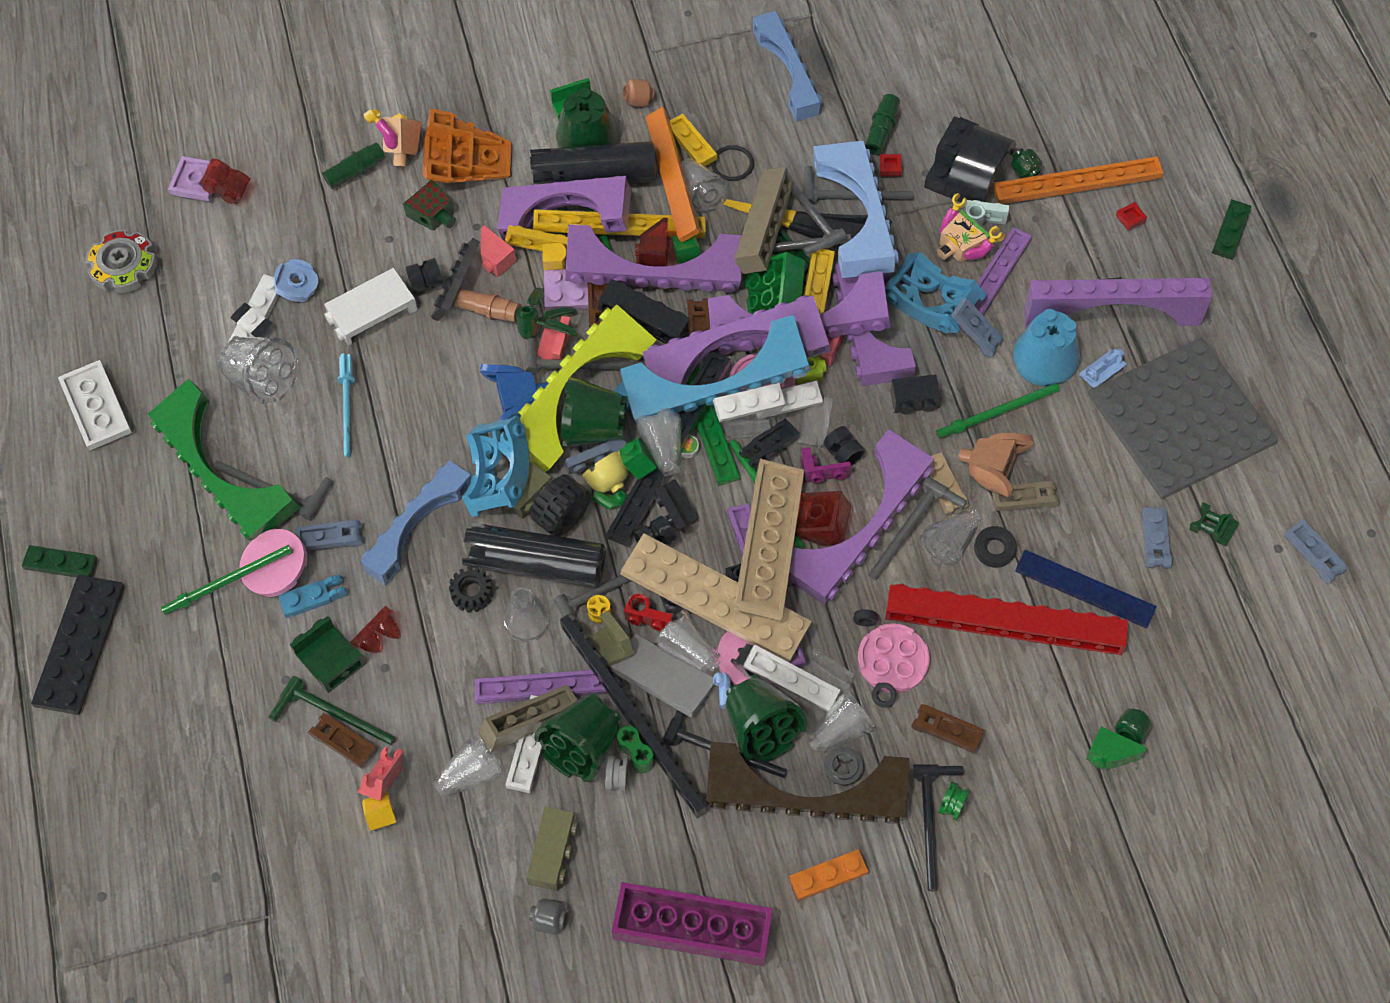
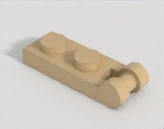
(944, 476)

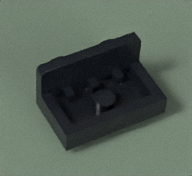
(676, 504)

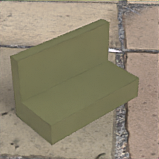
(611, 641)

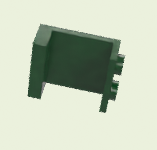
(327, 654)

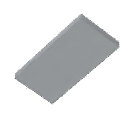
(664, 676)

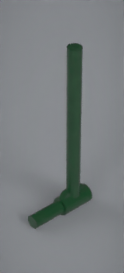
(295, 690)

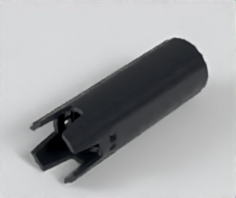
(568, 164)
(535, 554)

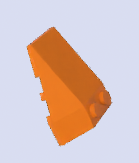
(462, 152)

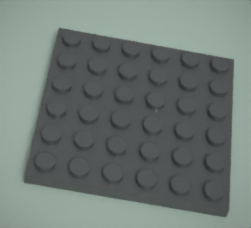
(1182, 417)

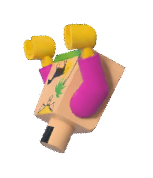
(398, 133)
(964, 236)

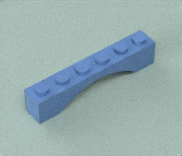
(771, 35)
(445, 488)

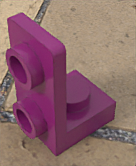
(817, 474)

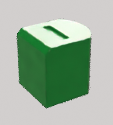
(685, 251)

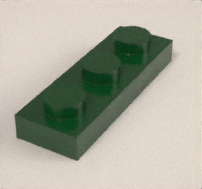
(1231, 229)
(59, 561)

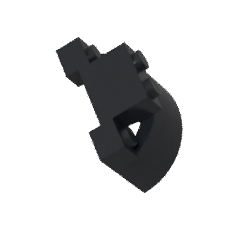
(970, 157)

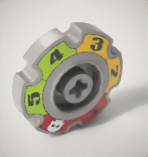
(121, 261)

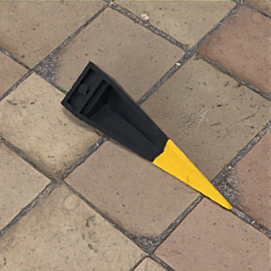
(803, 222)

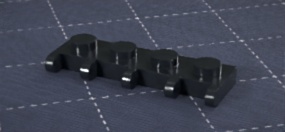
(453, 283)

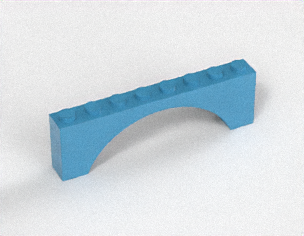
(777, 360)

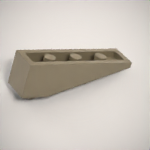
(520, 720)

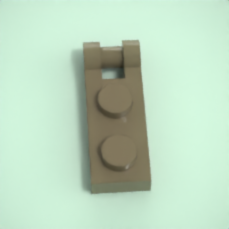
(1027, 496)

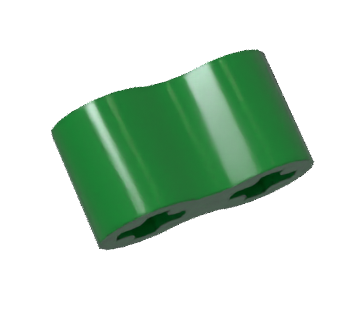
(635, 749)

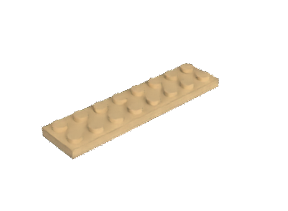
(769, 540)
(710, 597)

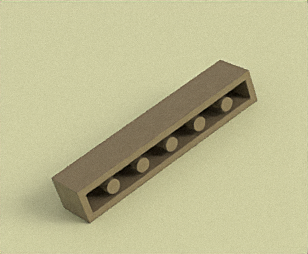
(764, 220)

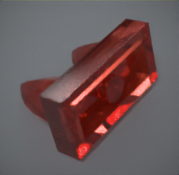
(382, 623)

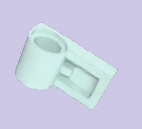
(987, 212)

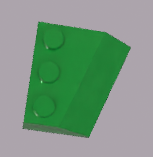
(777, 284)

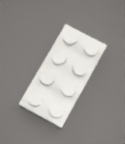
(94, 405)

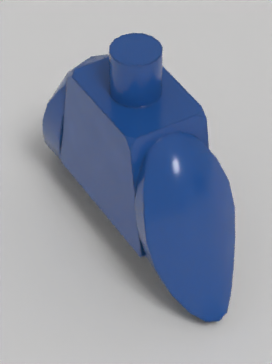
(513, 386)

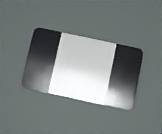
(255, 329)

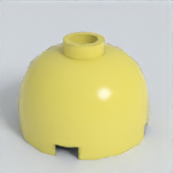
(607, 474)

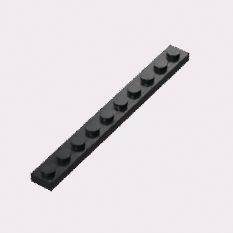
(644, 489)
(627, 705)

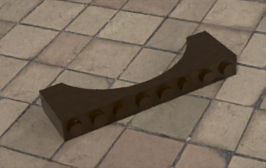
(878, 796)

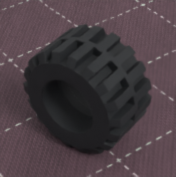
(560, 505)

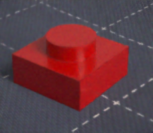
(890, 164)
(1131, 216)

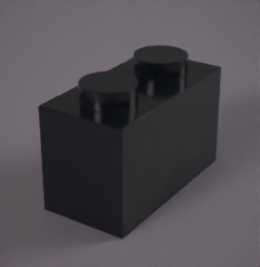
(915, 394)

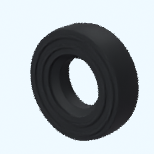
(1000, 534)

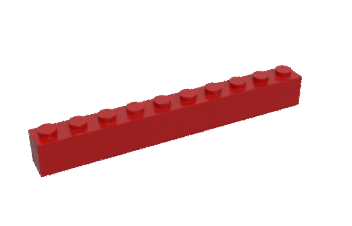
(1007, 619)

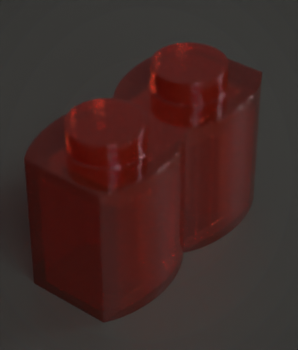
(224, 181)

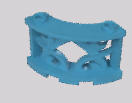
(910, 303)
(485, 488)

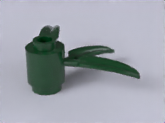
(529, 322)

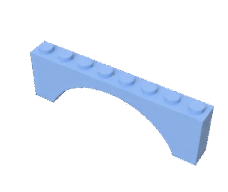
(873, 246)

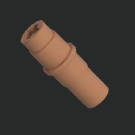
(488, 305)

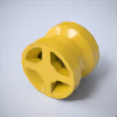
(597, 603)

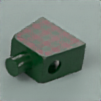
(430, 207)

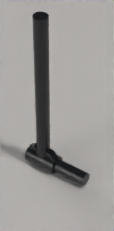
(676, 733)
(927, 774)

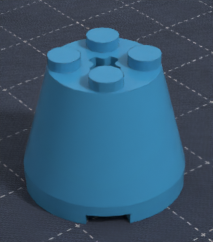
(1048, 349)

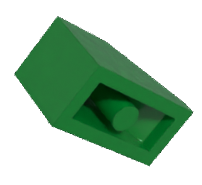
(637, 458)
(1113, 750)

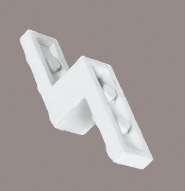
(767, 401)

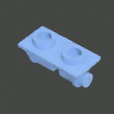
(1103, 368)

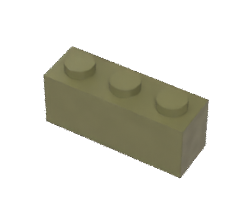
(552, 849)

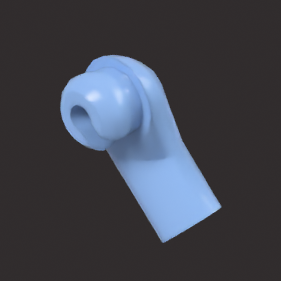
(723, 681)

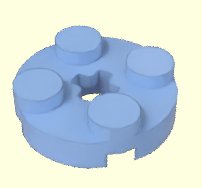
(290, 290)

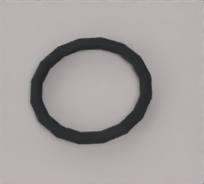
(735, 178)

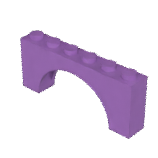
(604, 195)
(874, 360)

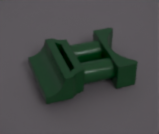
(1222, 531)

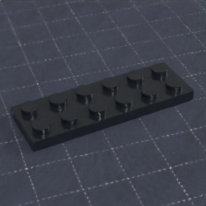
(77, 645)

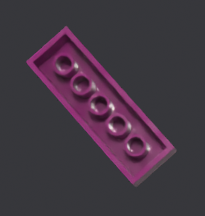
(692, 924)

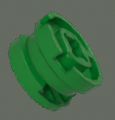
(953, 800)

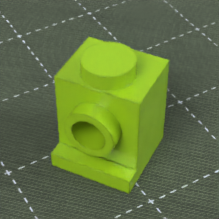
(817, 368)

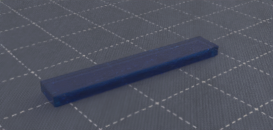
(1085, 589)

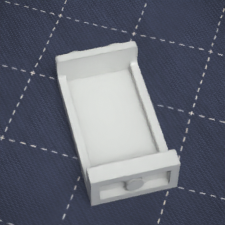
(369, 305)

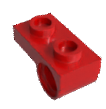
(647, 616)

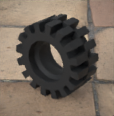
(477, 600)

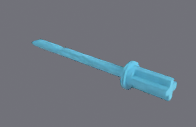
(346, 378)

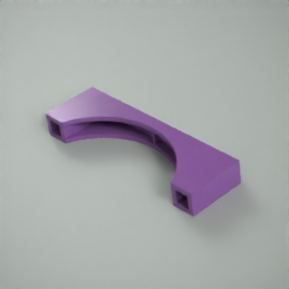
(594, 263)
(1179, 297)
(858, 312)
(681, 356)
(825, 569)

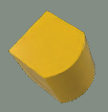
(554, 256)
(379, 813)

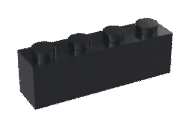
(652, 315)

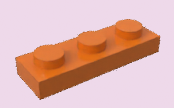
(828, 875)

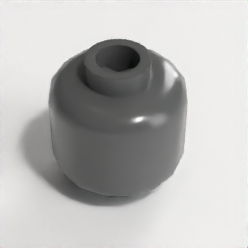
(549, 916)

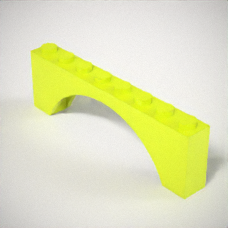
(614, 336)

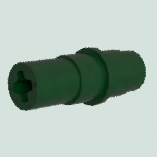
(883, 121)
(354, 165)

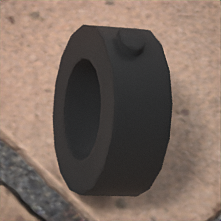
(865, 617)
(877, 701)

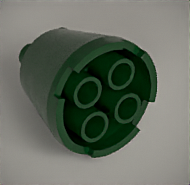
(585, 121)
(592, 414)
(763, 719)
(579, 737)

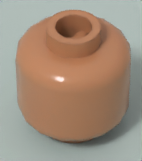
(638, 93)

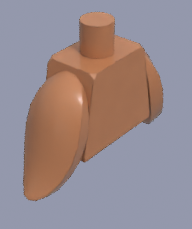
(994, 458)

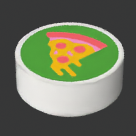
(691, 448)

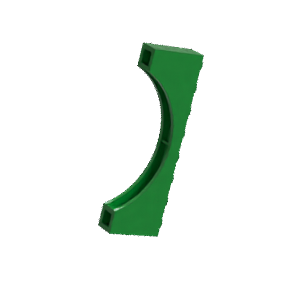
(181, 421)

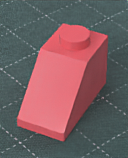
(495, 253)

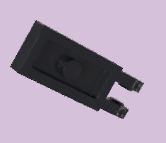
(770, 442)

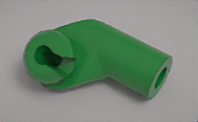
(610, 502)

